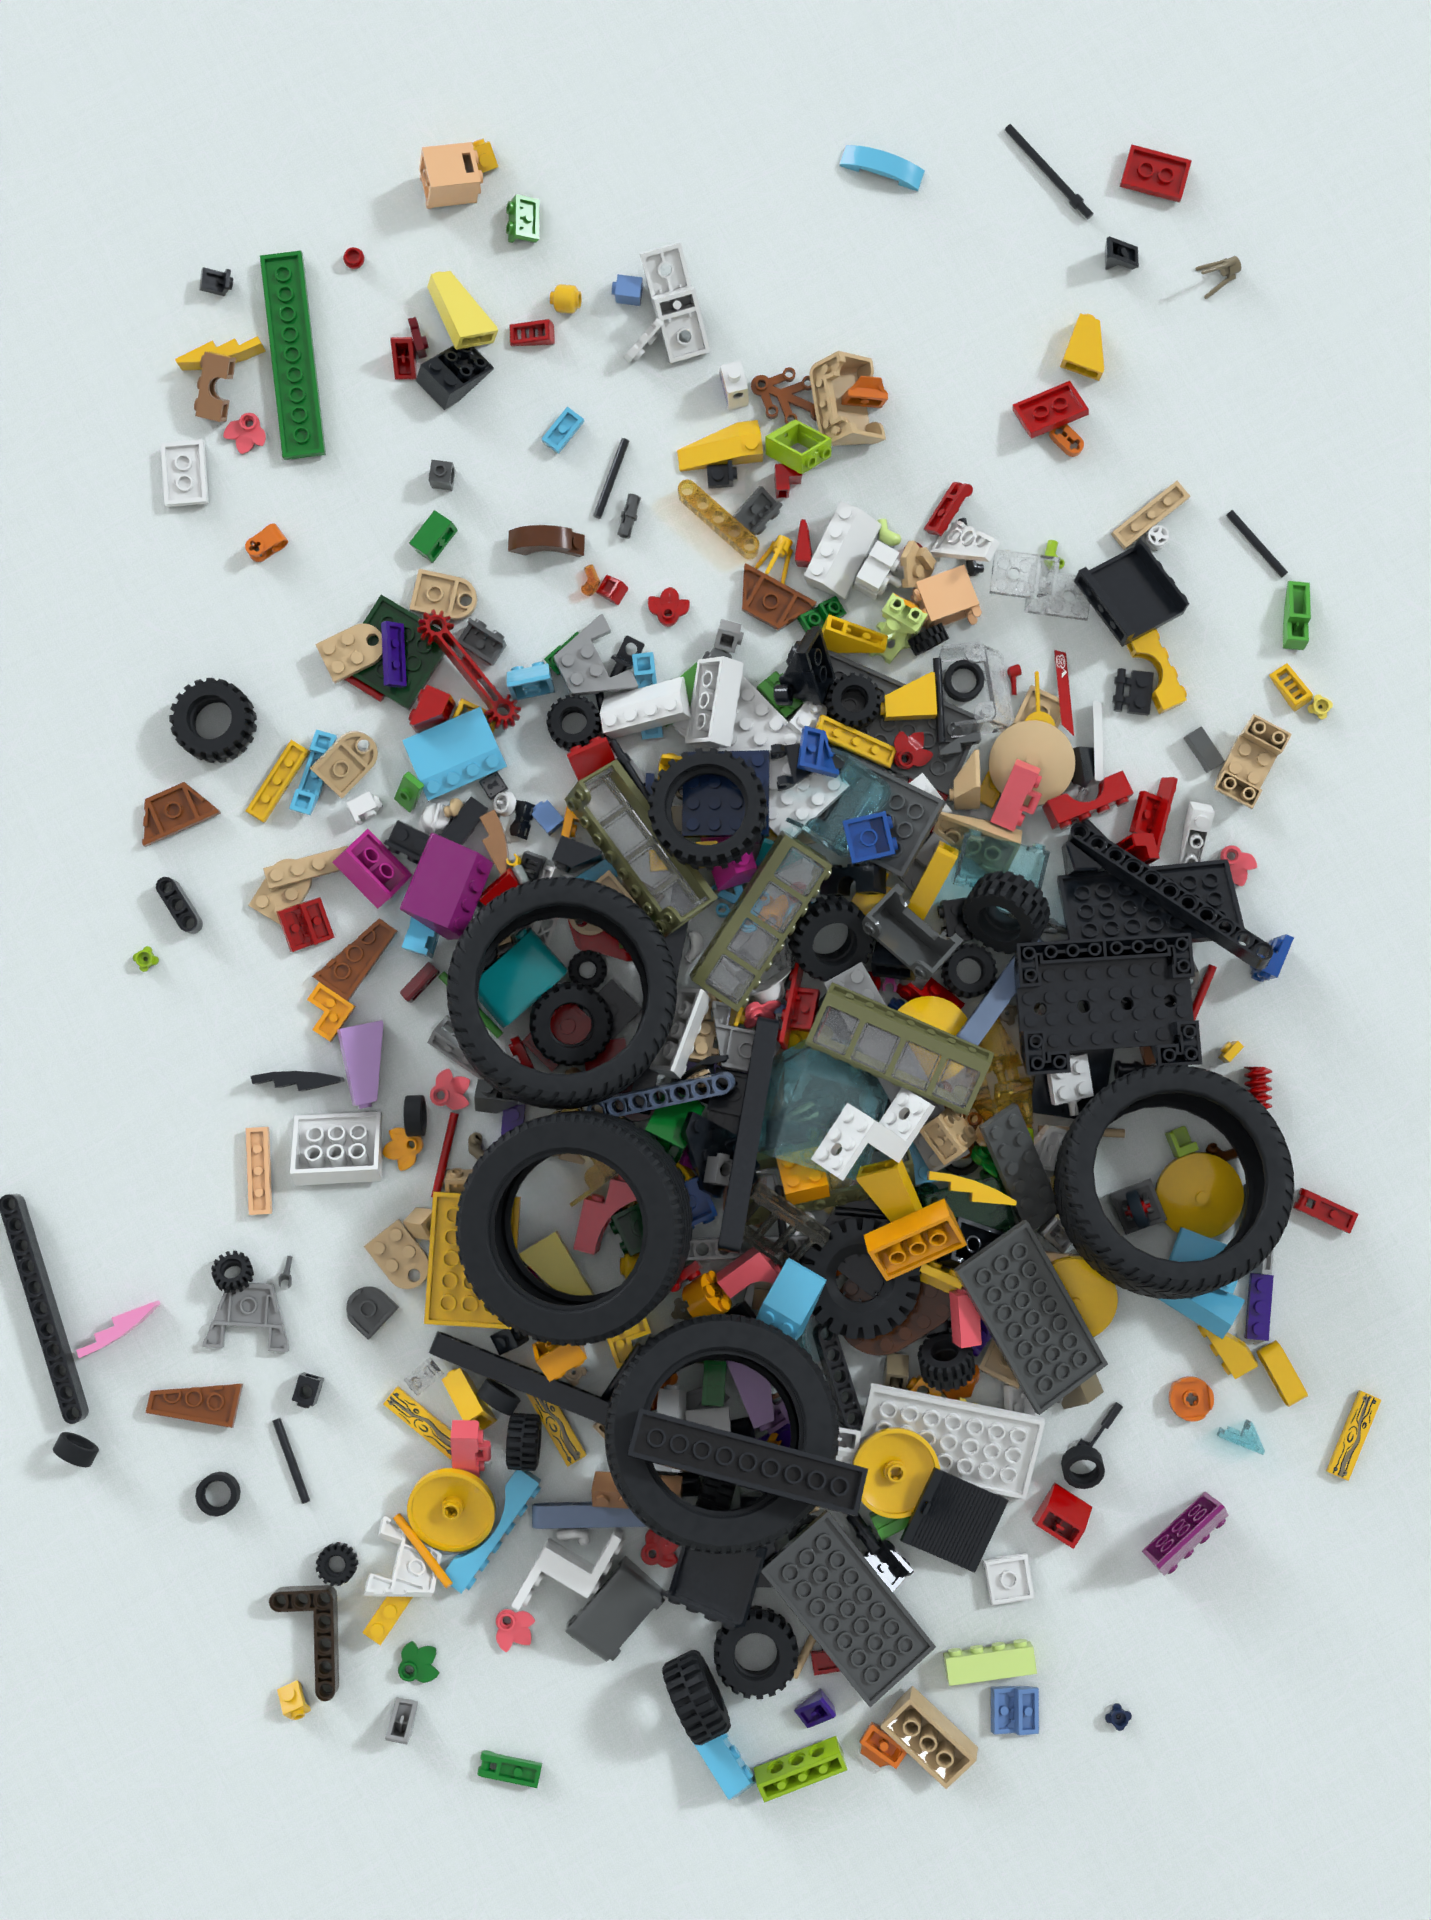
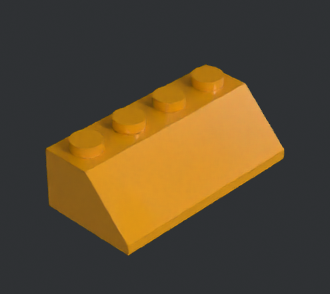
(914, 1240)

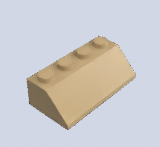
(929, 1737)

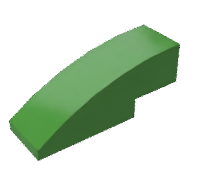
(1296, 615)

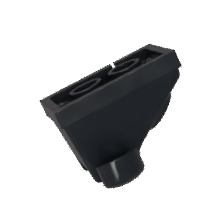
(808, 671)

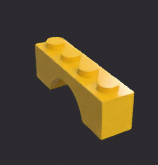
(1168, 690)

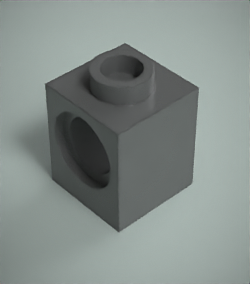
(442, 475)

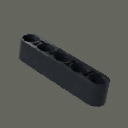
(844, 1383)

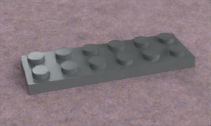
(1019, 1166)

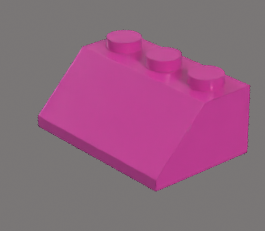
(372, 868)
(735, 873)

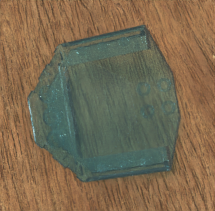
(806, 1099)

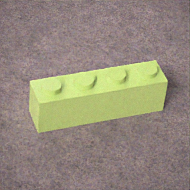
(990, 1662)

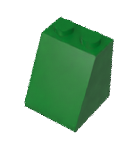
(667, 1125)

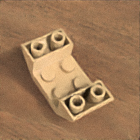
(1251, 760)

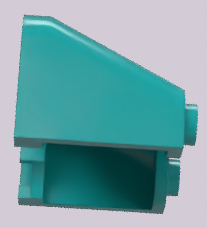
(519, 977)

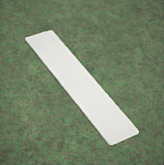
(1098, 741)

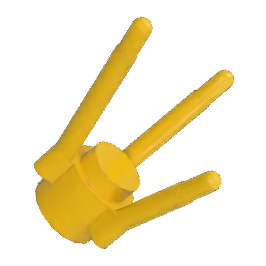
(780, 548)

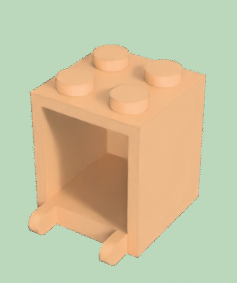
(450, 174)
(947, 598)

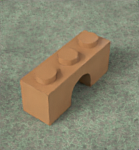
(208, 403)

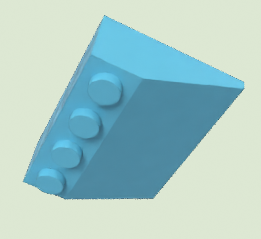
(454, 753)

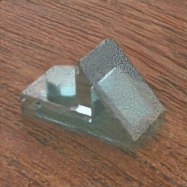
(1247, 1439)

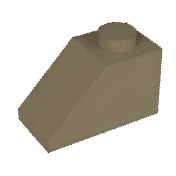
(896, 1371)

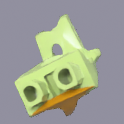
(902, 621)

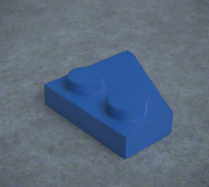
(815, 753)

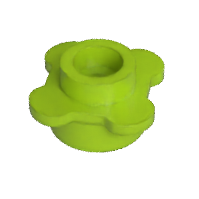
(139, 958)

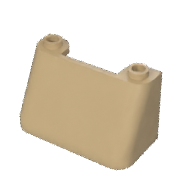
(829, 381)

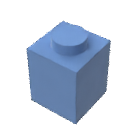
(628, 290)
(547, 817)

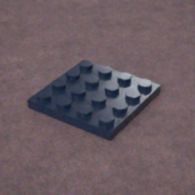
(716, 805)

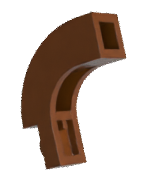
(539, 538)

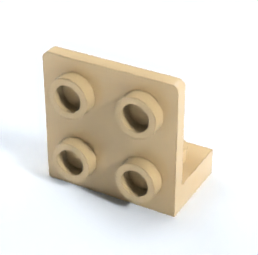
(948, 1135)

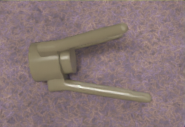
(1227, 267)

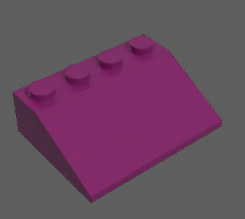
(446, 886)
(1186, 1533)

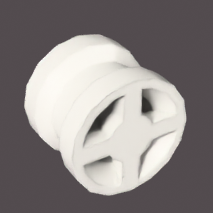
(1159, 533)

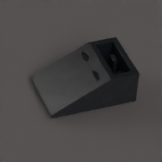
(452, 374)

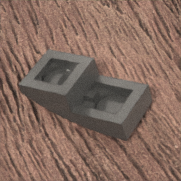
(954, 747)

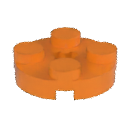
(1200, 1407)

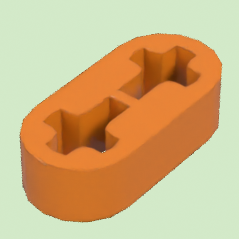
(1067, 438)

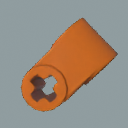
(267, 541)

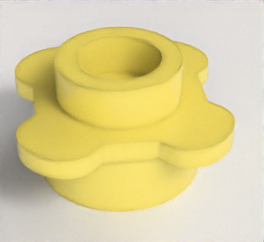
(1324, 702)

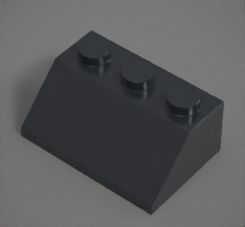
(976, 1237)

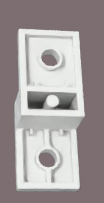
(675, 302)

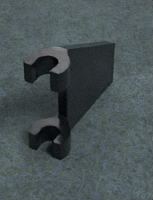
(797, 775)

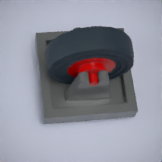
(1138, 1206)

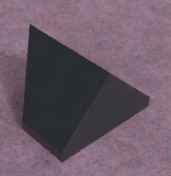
(1084, 766)
(1077, 861)

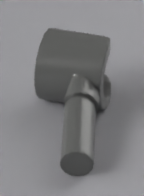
(286, 1274)

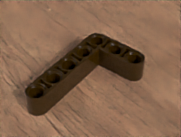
(321, 1630)

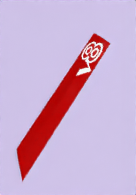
(1064, 691)

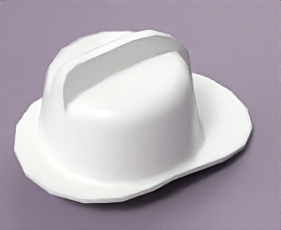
(433, 818)
(771, 989)

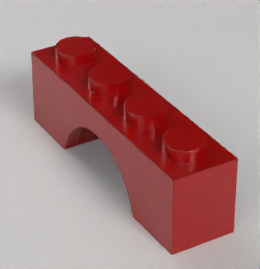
(1064, 810)

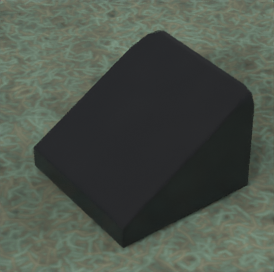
(691, 1484)

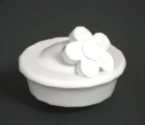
(504, 803)

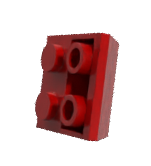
(432, 709)
(590, 757)
(1063, 1515)

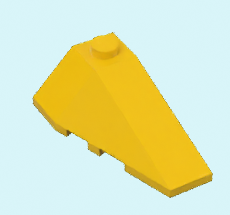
(737, 442)

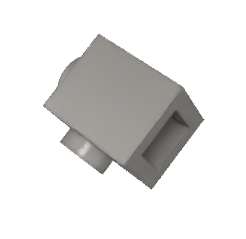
(728, 636)

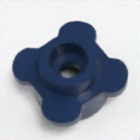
(1124, 1718)

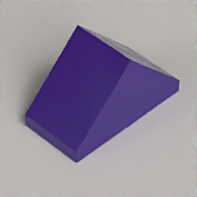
(816, 1709)

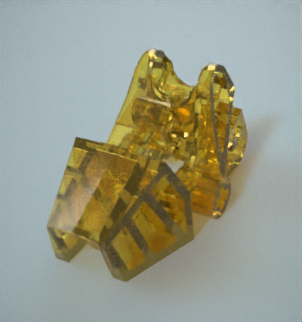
(1009, 1091)

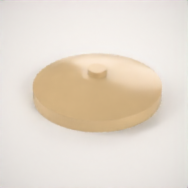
(1037, 745)

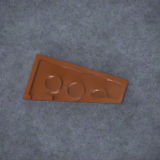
(200, 1404)

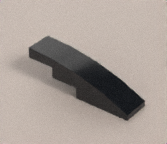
(465, 822)
(304, 1080)

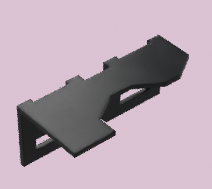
(524, 824)

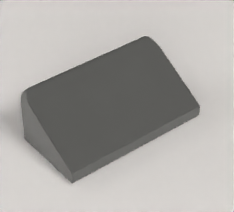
(1204, 749)

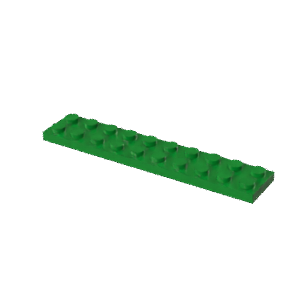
(292, 355)

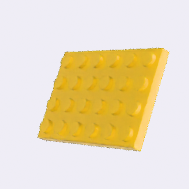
(448, 1292)

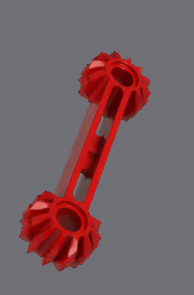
(469, 669)

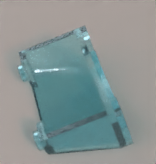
(986, 855)

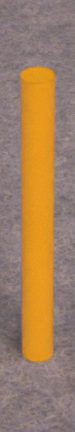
(423, 1551)

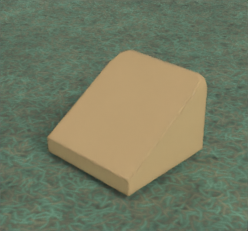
(572, 1158)

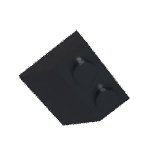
(575, 856)

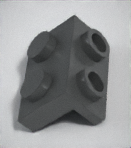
(758, 511)
(482, 642)

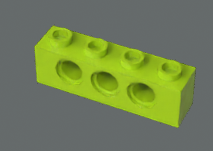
(800, 1769)

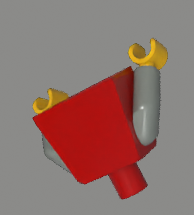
(504, 882)

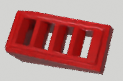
(546, 324)
(803, 549)

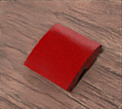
(305, 924)

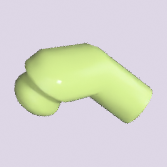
(887, 536)

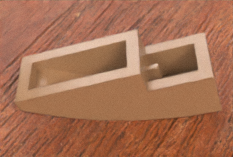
(496, 841)

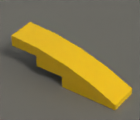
(241, 352)
(978, 1191)

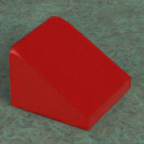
(612, 589)

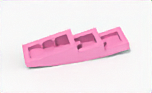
(122, 1325)

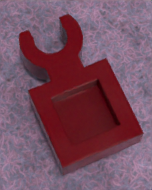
(419, 341)

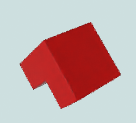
(784, 478)
(1141, 846)

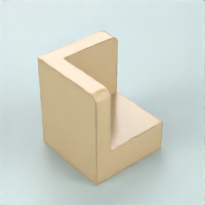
(419, 1223)

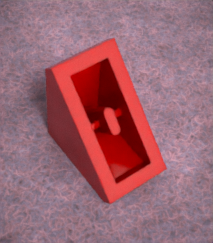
(403, 357)

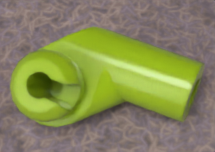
(1051, 551)

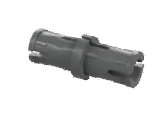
(629, 516)

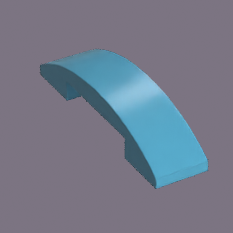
(883, 164)
(645, 676)
(311, 785)

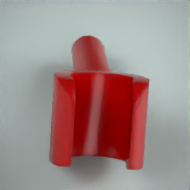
(1013, 672)

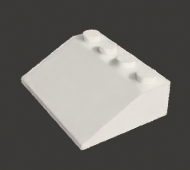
(337, 1148)

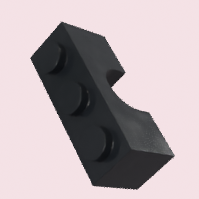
(868, 880)

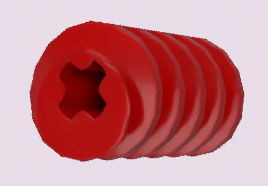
(1258, 1084)

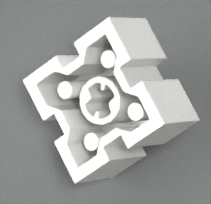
(878, 571)

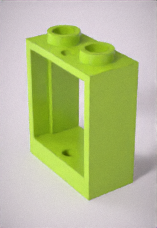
(779, 446)

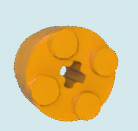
(706, 1296)

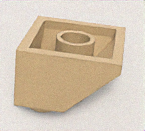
(967, 785)

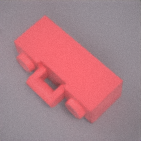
(1019, 785)
(467, 1446)

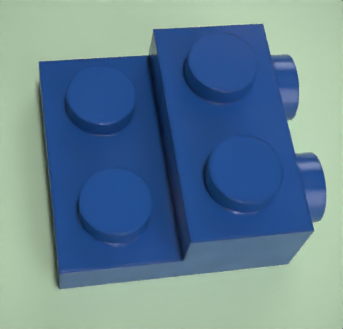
(870, 837)
(1280, 950)
(701, 1203)

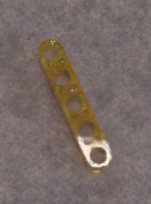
(714, 509)

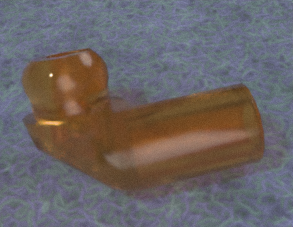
(592, 582)

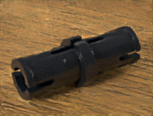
(864, 1533)

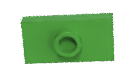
(409, 791)

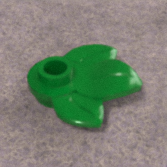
(982, 1157)
(420, 1661)

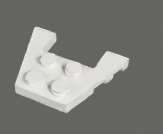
(411, 1573)

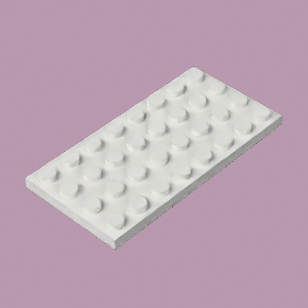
(759, 727)
(970, 1439)

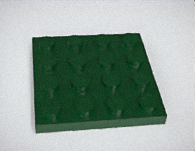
(419, 656)

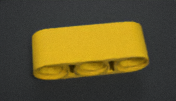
(1282, 1373)

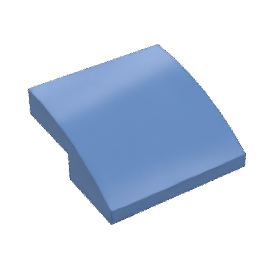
(1014, 1710)

